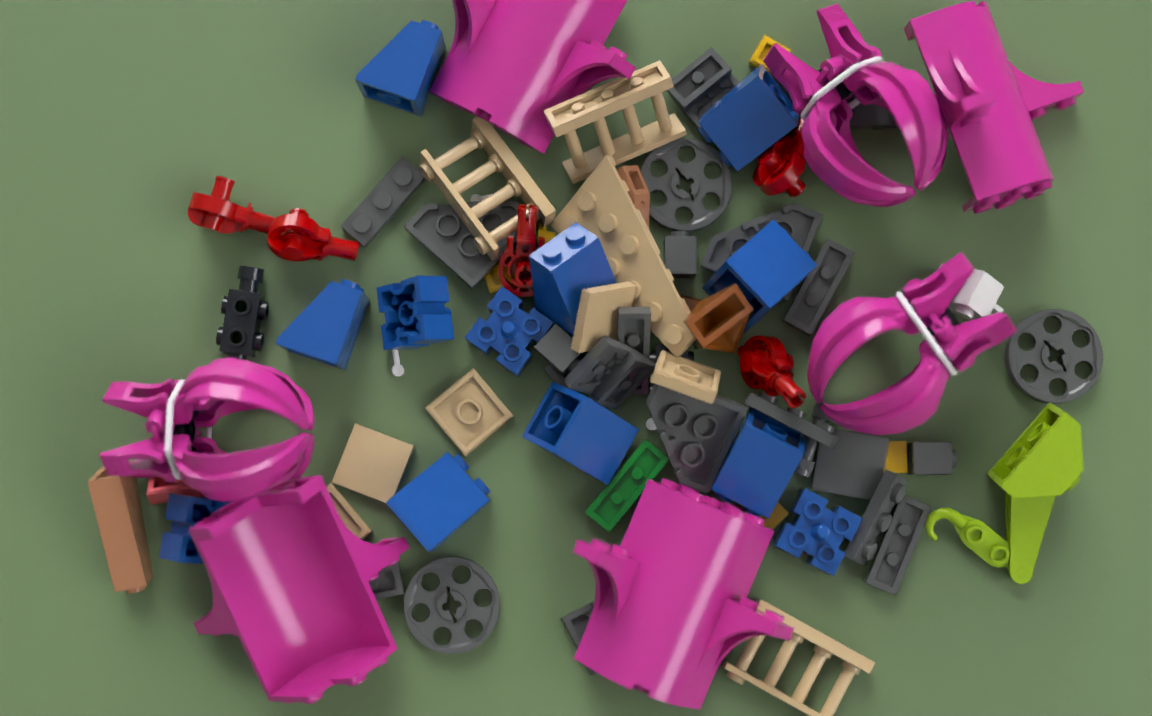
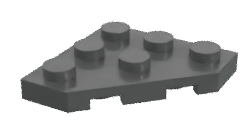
(795, 219)
(452, 242)
(694, 433)

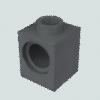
(680, 254)
(557, 351)
(931, 458)

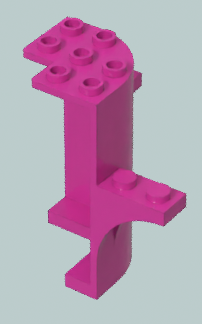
(527, 57)
(988, 104)
(296, 589)
(675, 594)

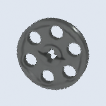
(691, 172)
(1069, 356)
(440, 617)

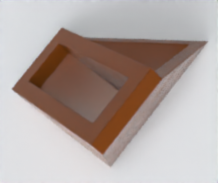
(720, 319)

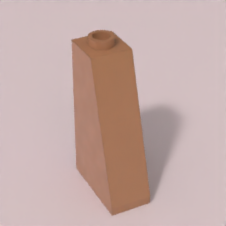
(122, 530)

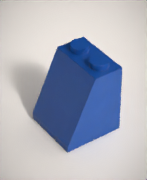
(405, 68)
(749, 119)
(563, 269)
(763, 270)
(328, 325)
(580, 432)
(759, 463)
(440, 501)

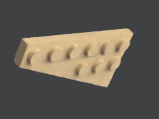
(632, 253)

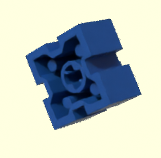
(415, 313)
(509, 331)
(185, 512)
(817, 531)

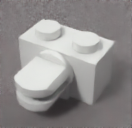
(977, 296)

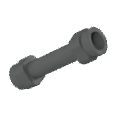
(806, 465)

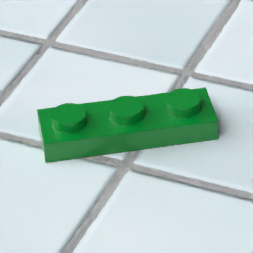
(627, 485)

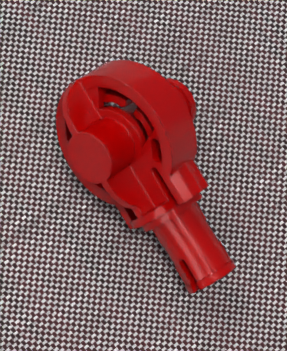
(782, 165)
(220, 215)
(306, 239)
(520, 259)
(769, 369)

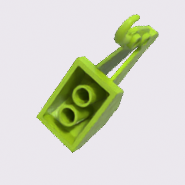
(1032, 473)

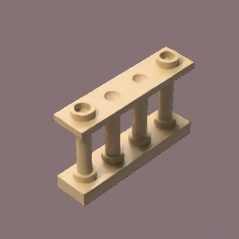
(605, 100)
(500, 160)
(823, 648)

